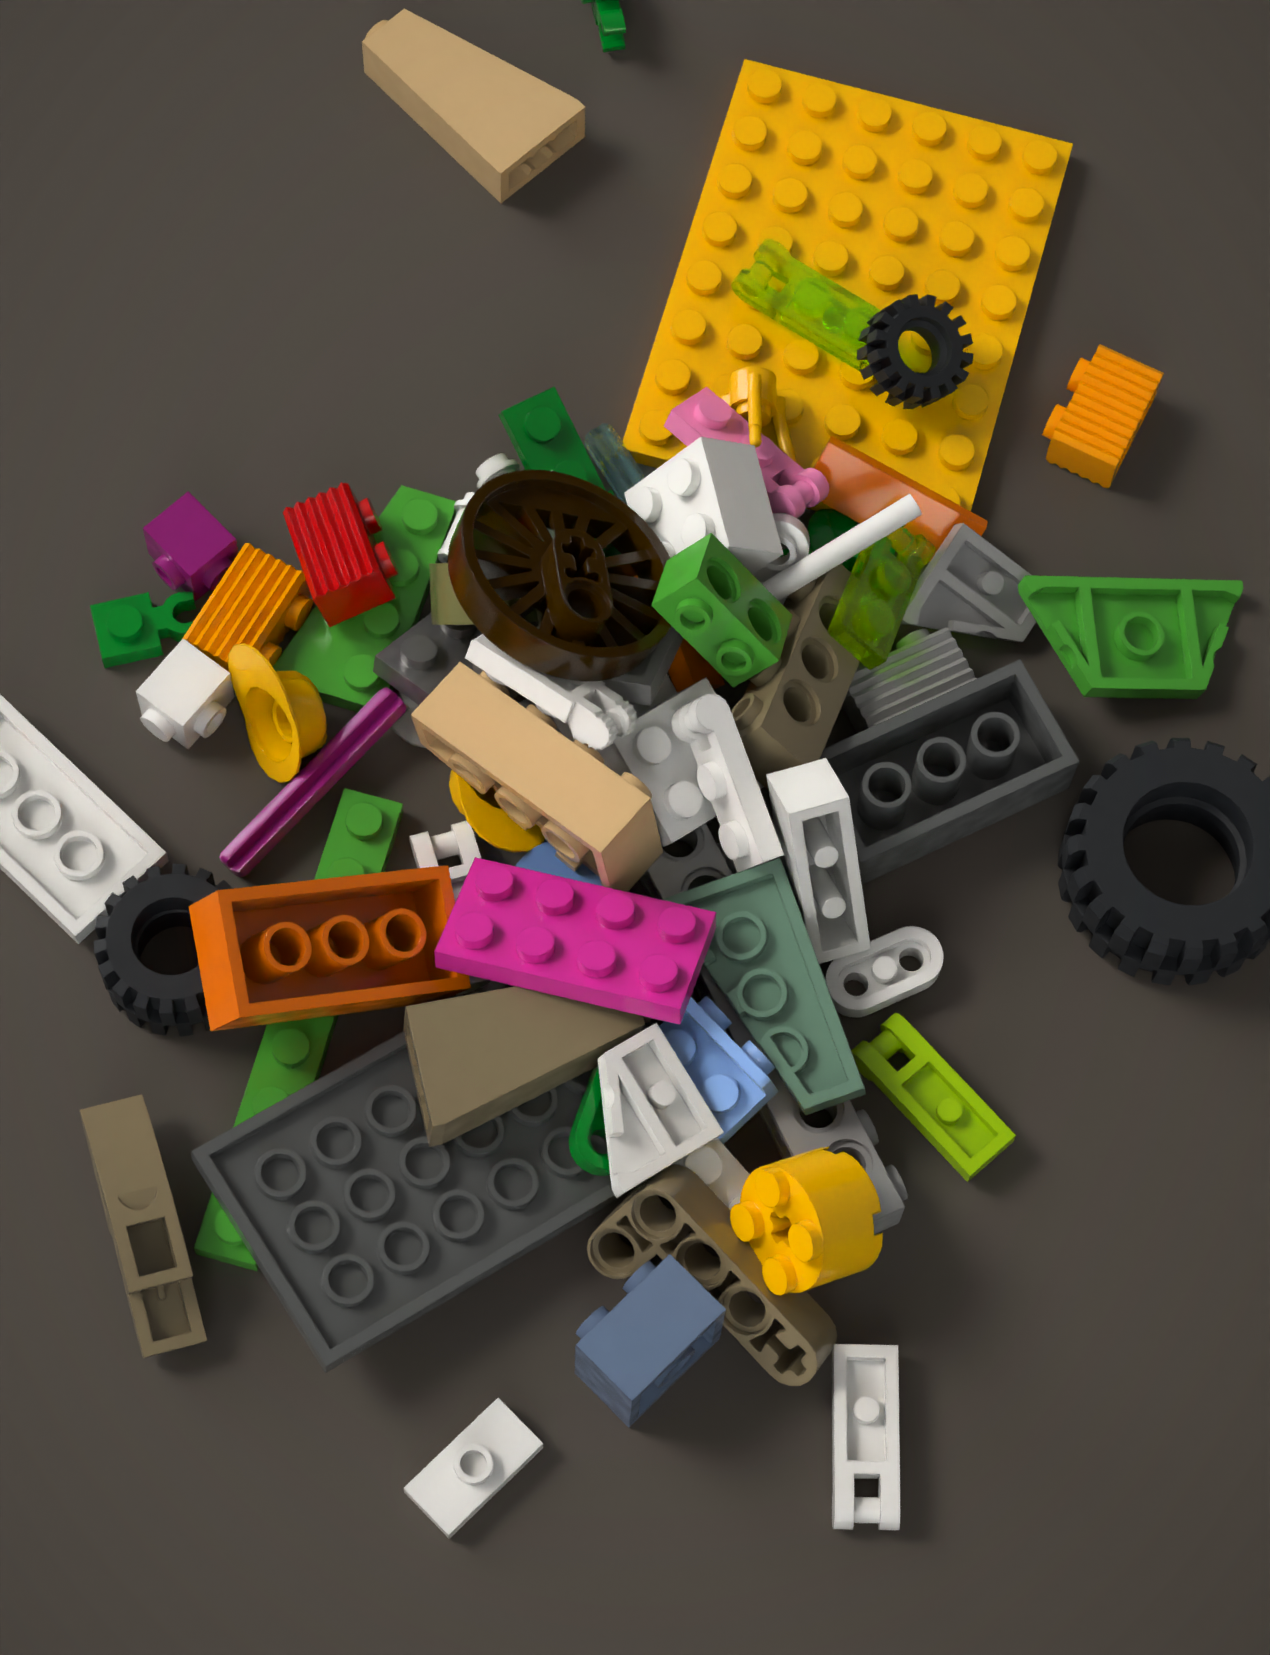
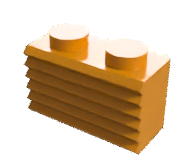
(1102, 416)
(251, 606)

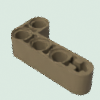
(787, 1350)

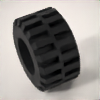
(127, 929)

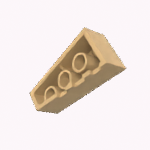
(541, 777)

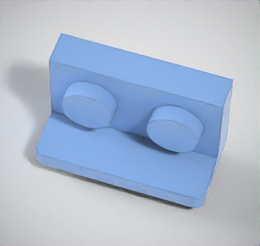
(727, 1076)

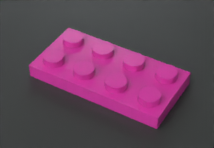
(576, 940)

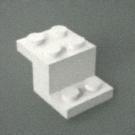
(662, 761)

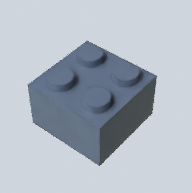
(647, 1338)

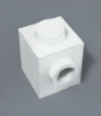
(185, 696)

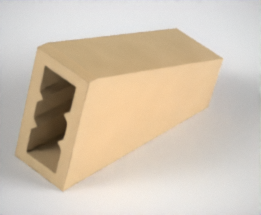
(472, 103)

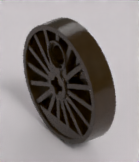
(546, 543)

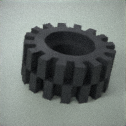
(938, 332)

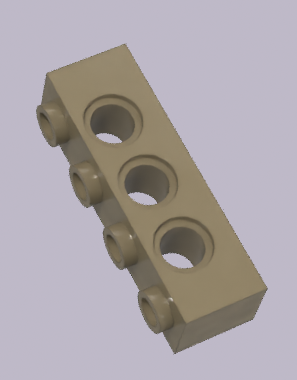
(798, 699)

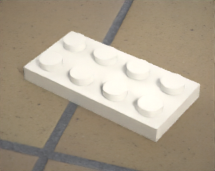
(62, 832)

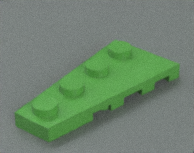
(343, 656)

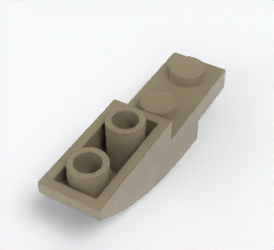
(143, 1225)

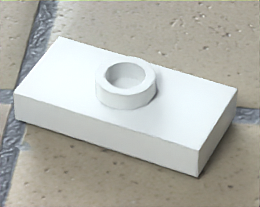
(473, 1468)

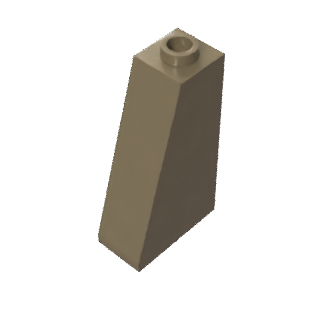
(501, 1050)

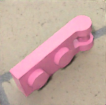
(786, 482)

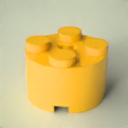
(809, 1219)

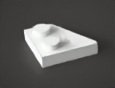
(649, 1109)

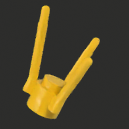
(756, 400)

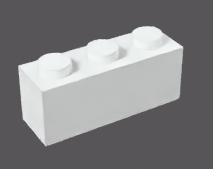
(820, 857)

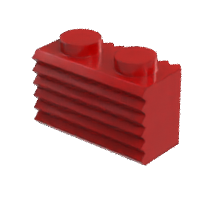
(339, 553)

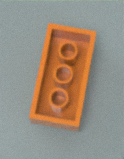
(323, 947)

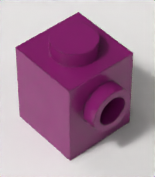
(189, 546)

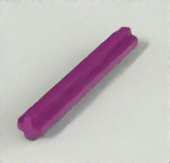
(313, 782)

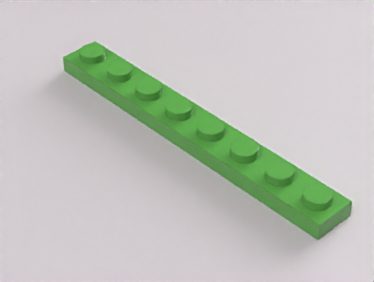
(296, 1050)

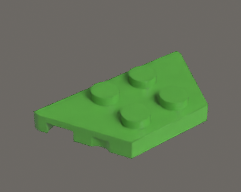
(1133, 632)

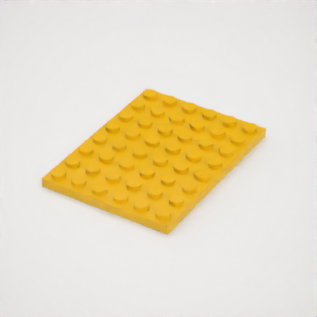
(887, 208)

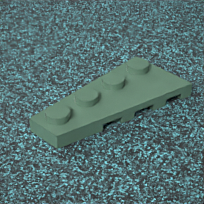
(776, 983)

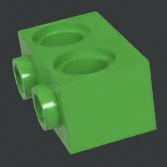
(722, 610)

